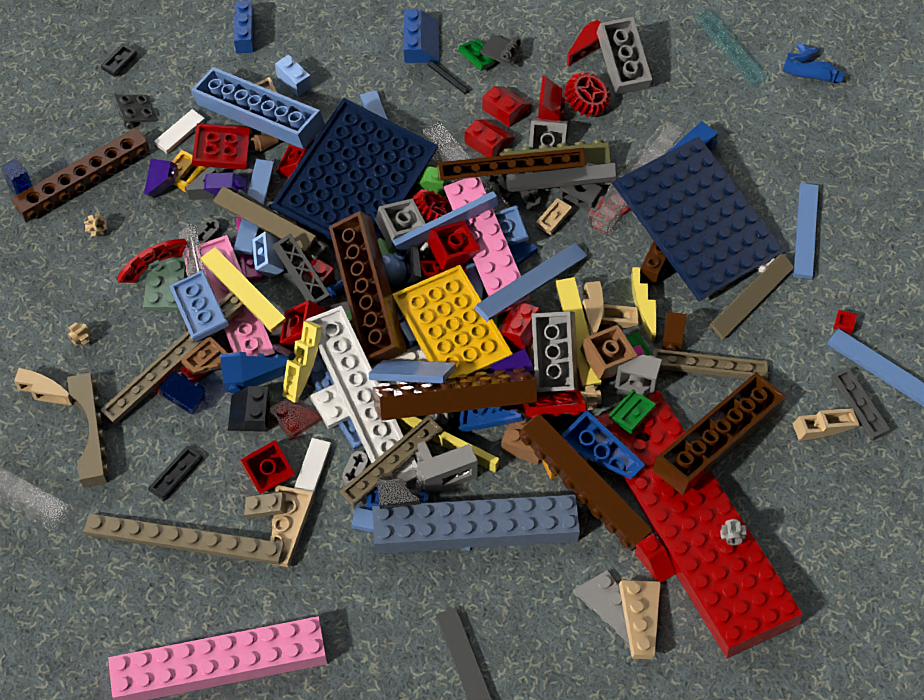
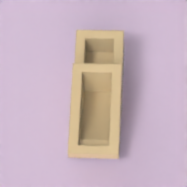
(592, 305)
(619, 315)
(41, 387)
(825, 423)

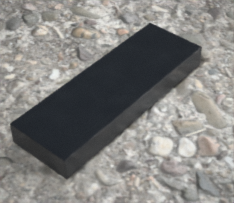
(175, 473)

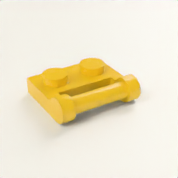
(184, 163)

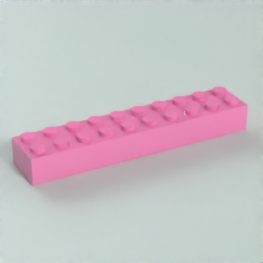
(217, 660)

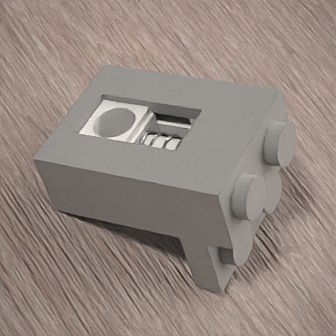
(444, 470)

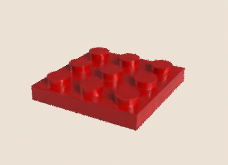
(221, 146)
(556, 403)

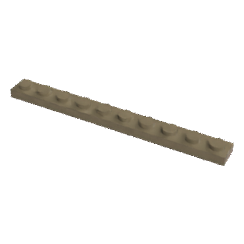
(161, 367)
(184, 539)

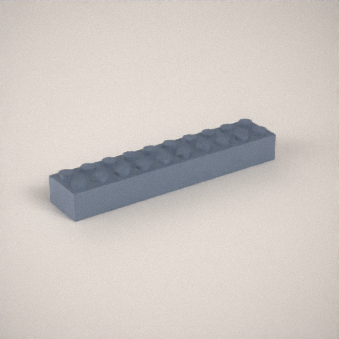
(476, 524)

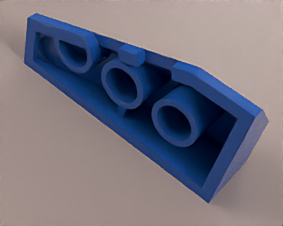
(244, 371)
(599, 445)

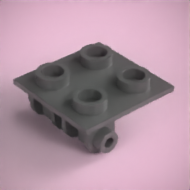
(502, 50)
(134, 109)

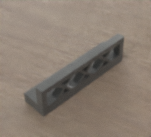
(294, 271)

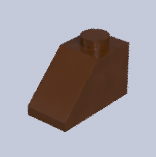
(674, 331)

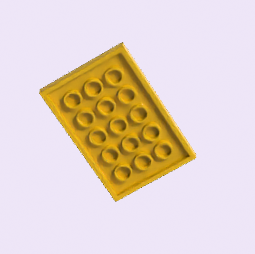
(448, 326)

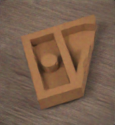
(204, 357)

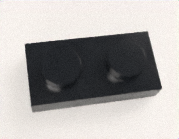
(119, 59)

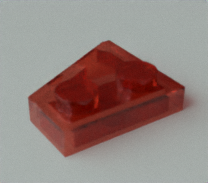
(293, 418)

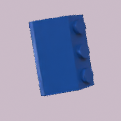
(420, 37)

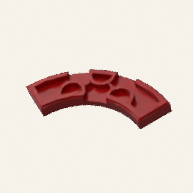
(160, 251)

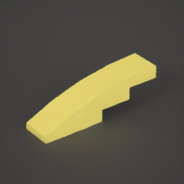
(645, 307)
(299, 369)

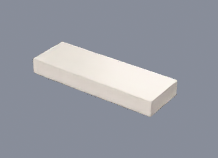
(179, 131)
(313, 465)

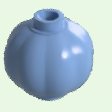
(395, 268)

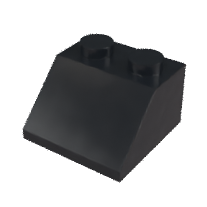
(249, 409)

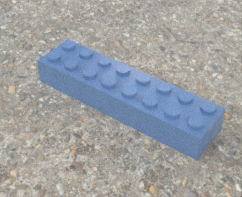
(258, 107)

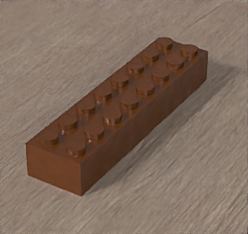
(367, 288)
(455, 394)
(718, 433)

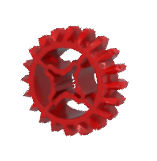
(591, 90)
(431, 205)

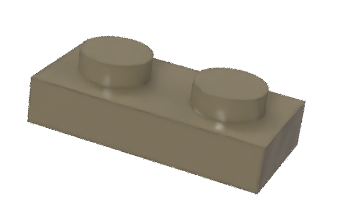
(265, 505)

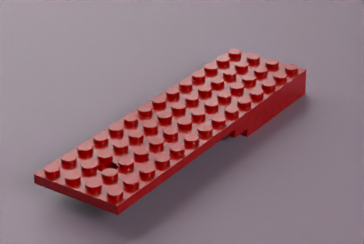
(727, 583)

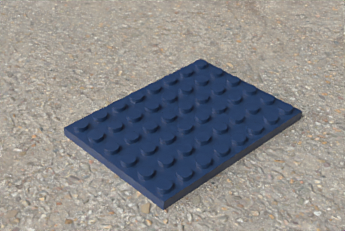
(353, 168)
(698, 218)

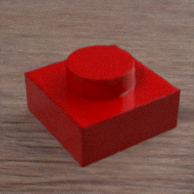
(845, 321)

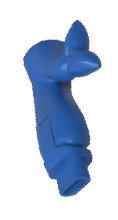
(819, 70)

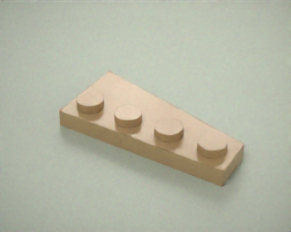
(289, 526)
(640, 610)

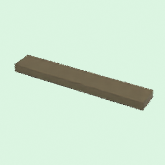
(263, 218)
(751, 296)
(710, 364)
(390, 460)

